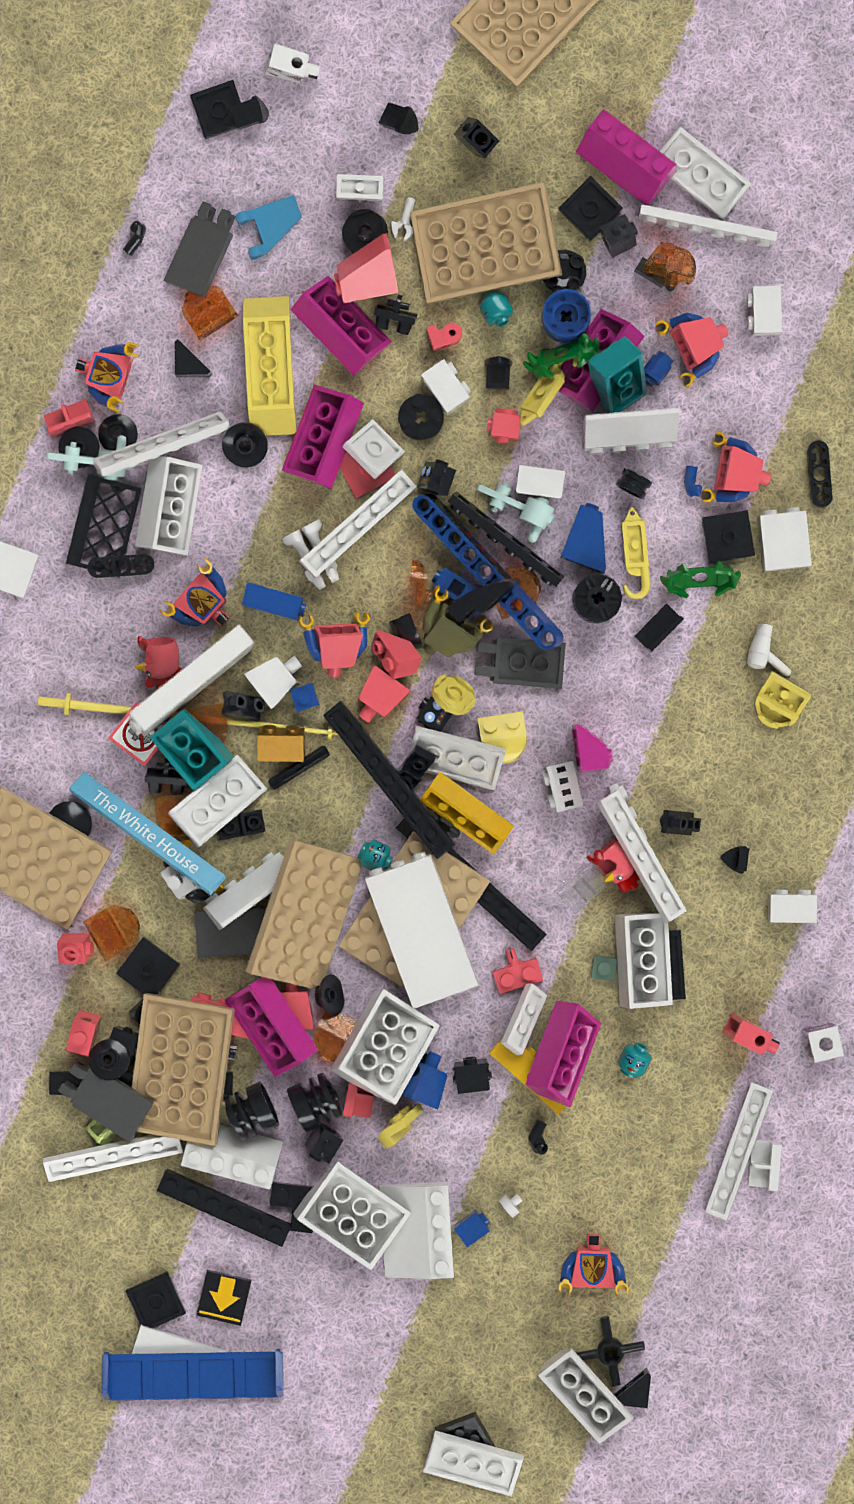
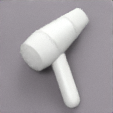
(760, 652)

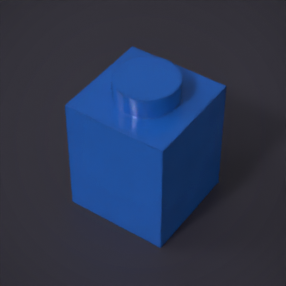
(304, 697)
(472, 1227)

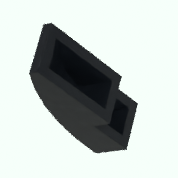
(481, 599)

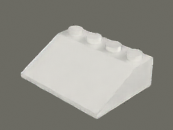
(630, 430)
(385, 1046)
(352, 1214)
(425, 1240)

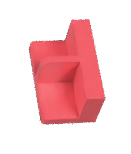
(68, 417)
(358, 1102)

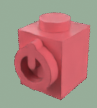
(504, 425)
(74, 948)

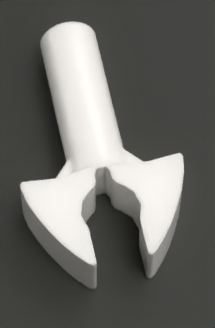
(405, 220)

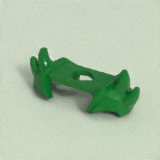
(582, 349)
(717, 576)

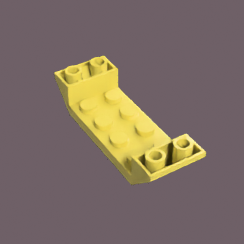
(269, 364)

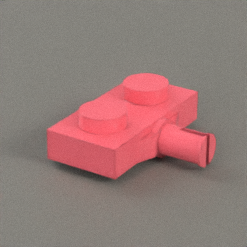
(517, 973)

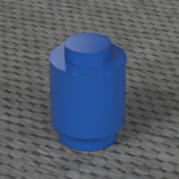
(657, 368)

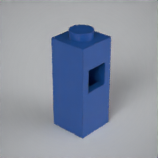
(453, 583)

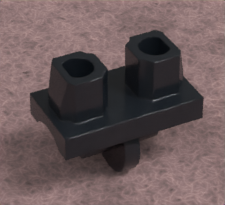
(405, 318)
(242, 706)
(164, 774)
(679, 822)

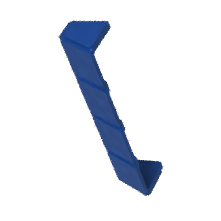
(192, 1376)

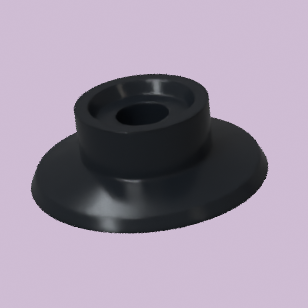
(113, 423)
(81, 436)
(330, 995)
(119, 1063)

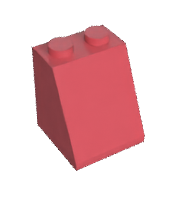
(367, 272)

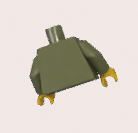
(445, 633)

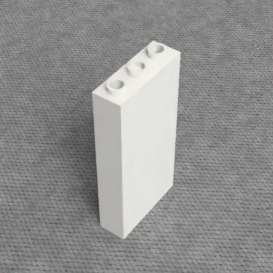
(190, 681)
(421, 929)

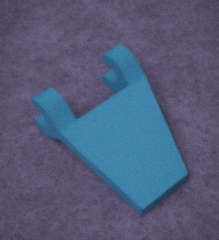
(272, 223)

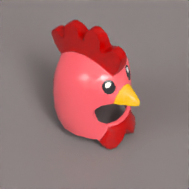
(160, 661)
(615, 866)

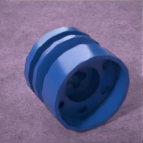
(566, 303)

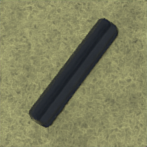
(298, 767)

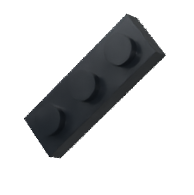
(677, 967)

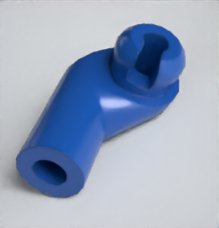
(689, 482)

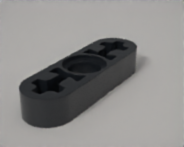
(813, 457)
(138, 570)

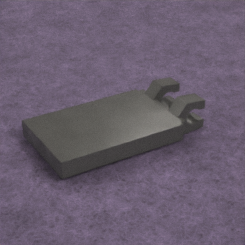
(201, 251)
(523, 663)
(233, 939)
(107, 1102)

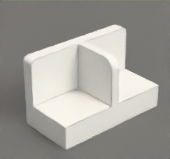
(360, 187)
(540, 481)
(765, 1165)

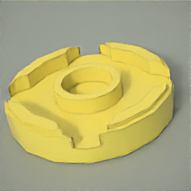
(453, 694)

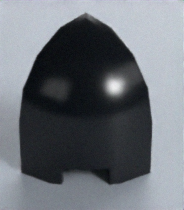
(405, 629)

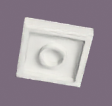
(373, 449)

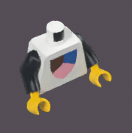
(182, 886)

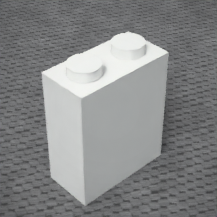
(784, 540)

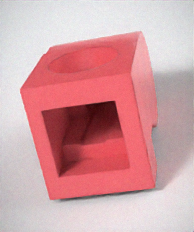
(445, 337)

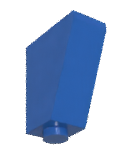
(586, 539)
(273, 601)

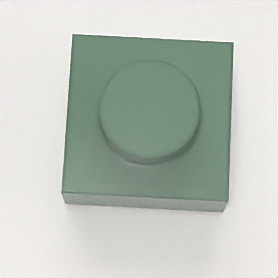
(604, 968)

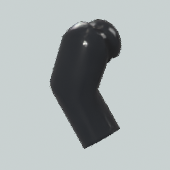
(136, 240)
(536, 1139)

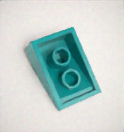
(618, 375)
(191, 748)

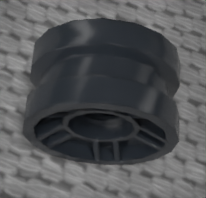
(633, 483)

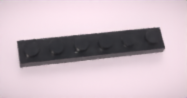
(498, 534)
(224, 1207)

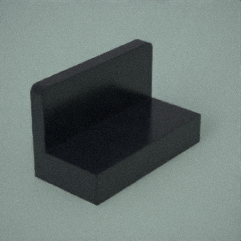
(658, 627)

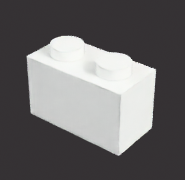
(765, 310)
(446, 386)
(792, 907)

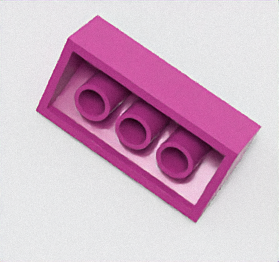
(626, 158)
(340, 326)
(578, 382)
(322, 432)
(590, 750)
(271, 1025)
(563, 1053)

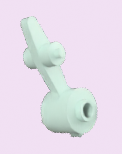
(72, 458)
(534, 511)

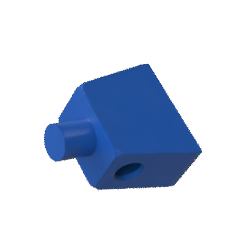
(427, 1082)

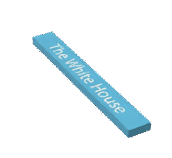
(147, 833)

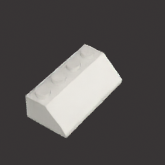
(168, 505)
(244, 894)
(643, 960)
(243, 1161)
(584, 1394)

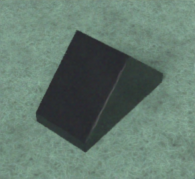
(187, 363)
(636, 1391)

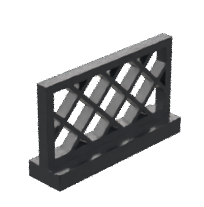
(84, 518)

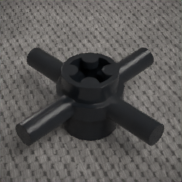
(610, 1341)

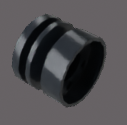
(584, 604)
(314, 1102)
(251, 1111)

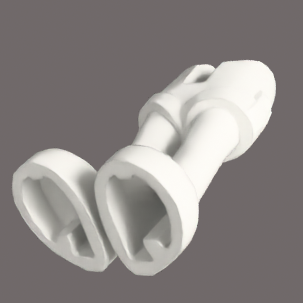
(312, 533)

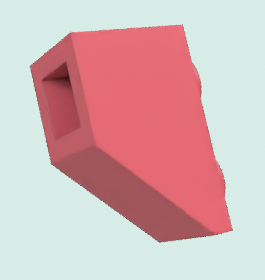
(396, 654)

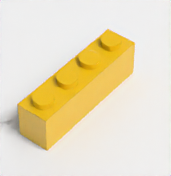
(466, 813)
(520, 1067)

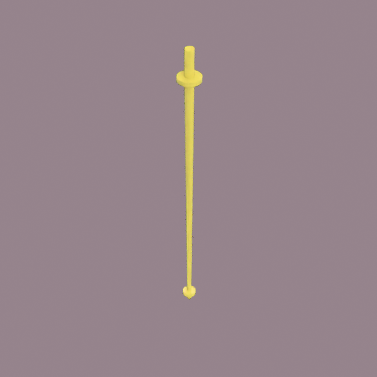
(69, 704)

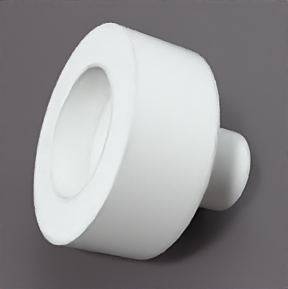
(510, 1205)

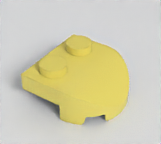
(780, 702)
(505, 732)
(399, 1125)

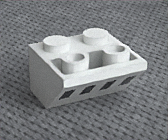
(563, 786)

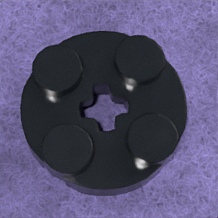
(354, 225)
(434, 416)

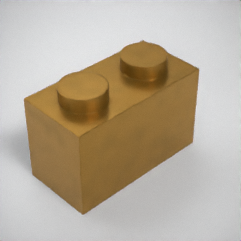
(281, 744)

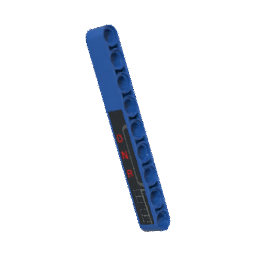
(477, 566)

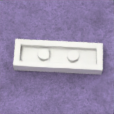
(524, 1019)

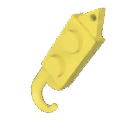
(543, 393)
(636, 553)

